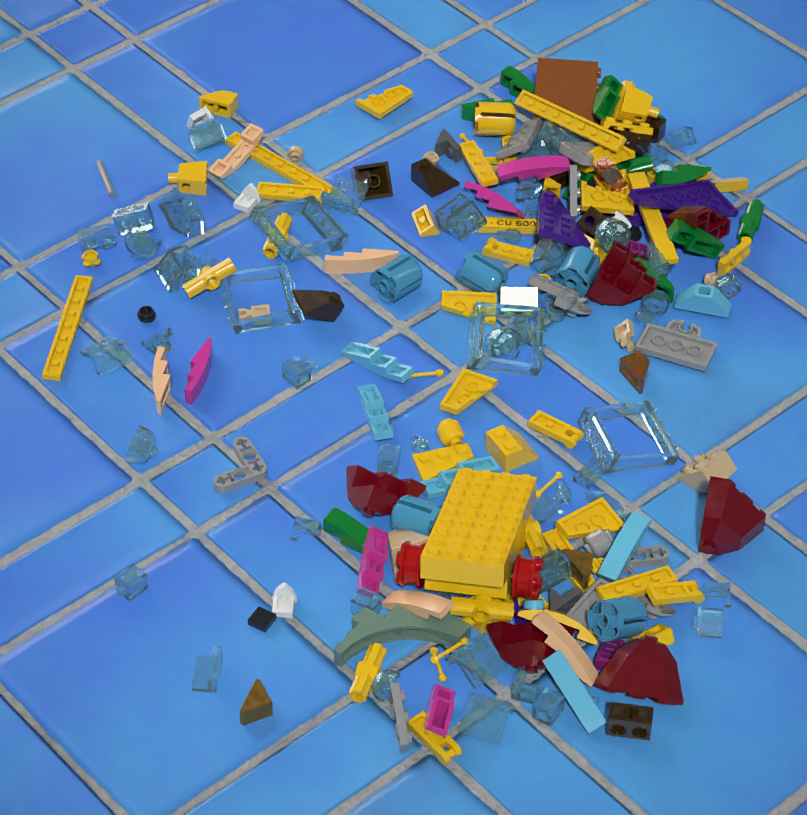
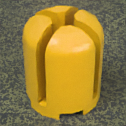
(494, 119)

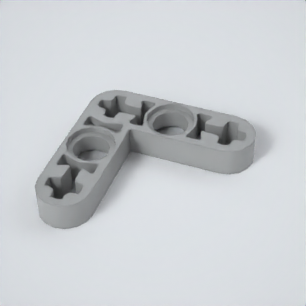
(578, 151)
(565, 297)
(247, 470)
(655, 559)

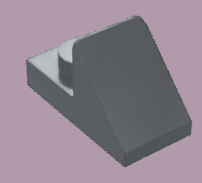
(447, 145)
(565, 602)

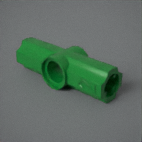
(639, 164)
(751, 219)

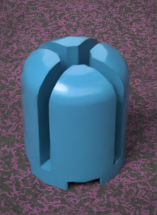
(578, 269)
(482, 273)
(397, 278)
(414, 515)
(619, 618)

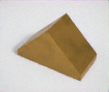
(580, 565)
(256, 705)

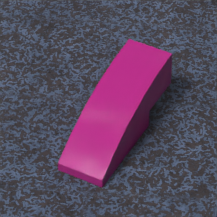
(439, 710)

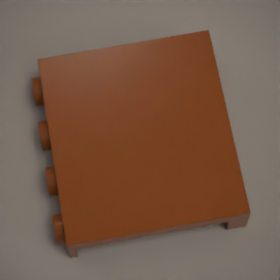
(568, 85)

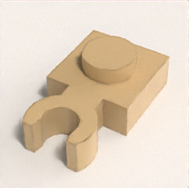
(255, 311)

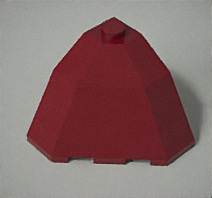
(702, 218)
(620, 278)
(378, 491)
(728, 519)
(522, 644)
(643, 670)

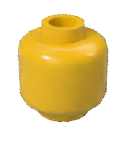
(450, 432)

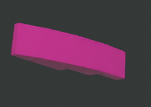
(533, 166)
(494, 200)
(200, 369)
(373, 559)

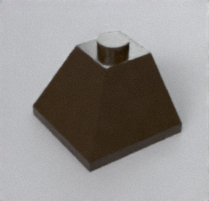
(377, 177)
(432, 177)
(319, 303)

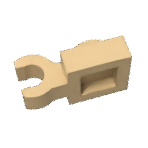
(623, 334)

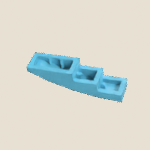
(376, 362)
(375, 412)
(440, 486)
(624, 546)
(574, 691)

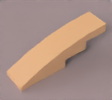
(362, 262)
(161, 379)
(419, 603)
(561, 640)

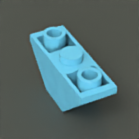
(704, 300)

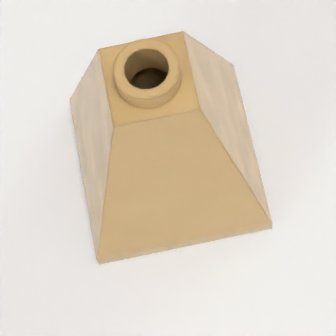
(396, 539)

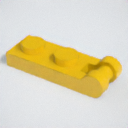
(507, 252)
(734, 257)
(555, 429)
(675, 593)
(434, 741)

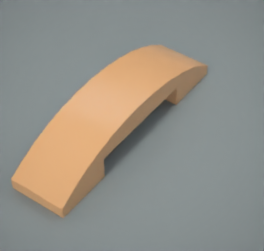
(239, 154)

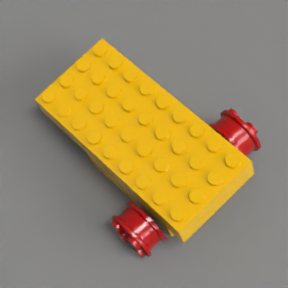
(478, 540)

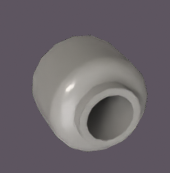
(598, 542)

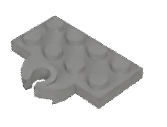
(677, 345)

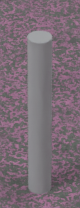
(105, 178)

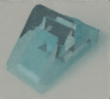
(528, 189)
(158, 339)

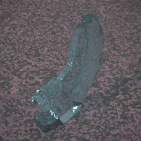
(614, 504)

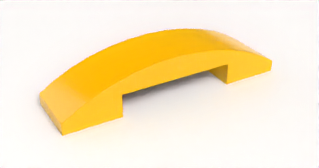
(583, 632)

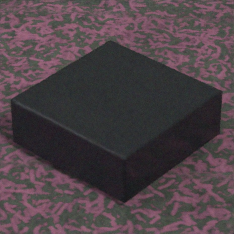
(262, 619)

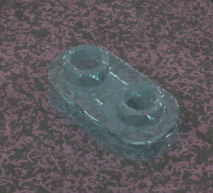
(552, 311)

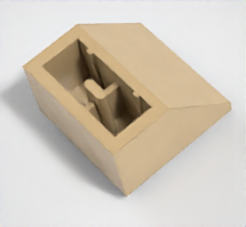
(713, 464)

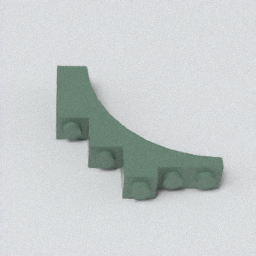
(398, 625)

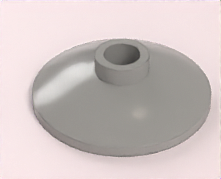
(579, 308)
(656, 611)

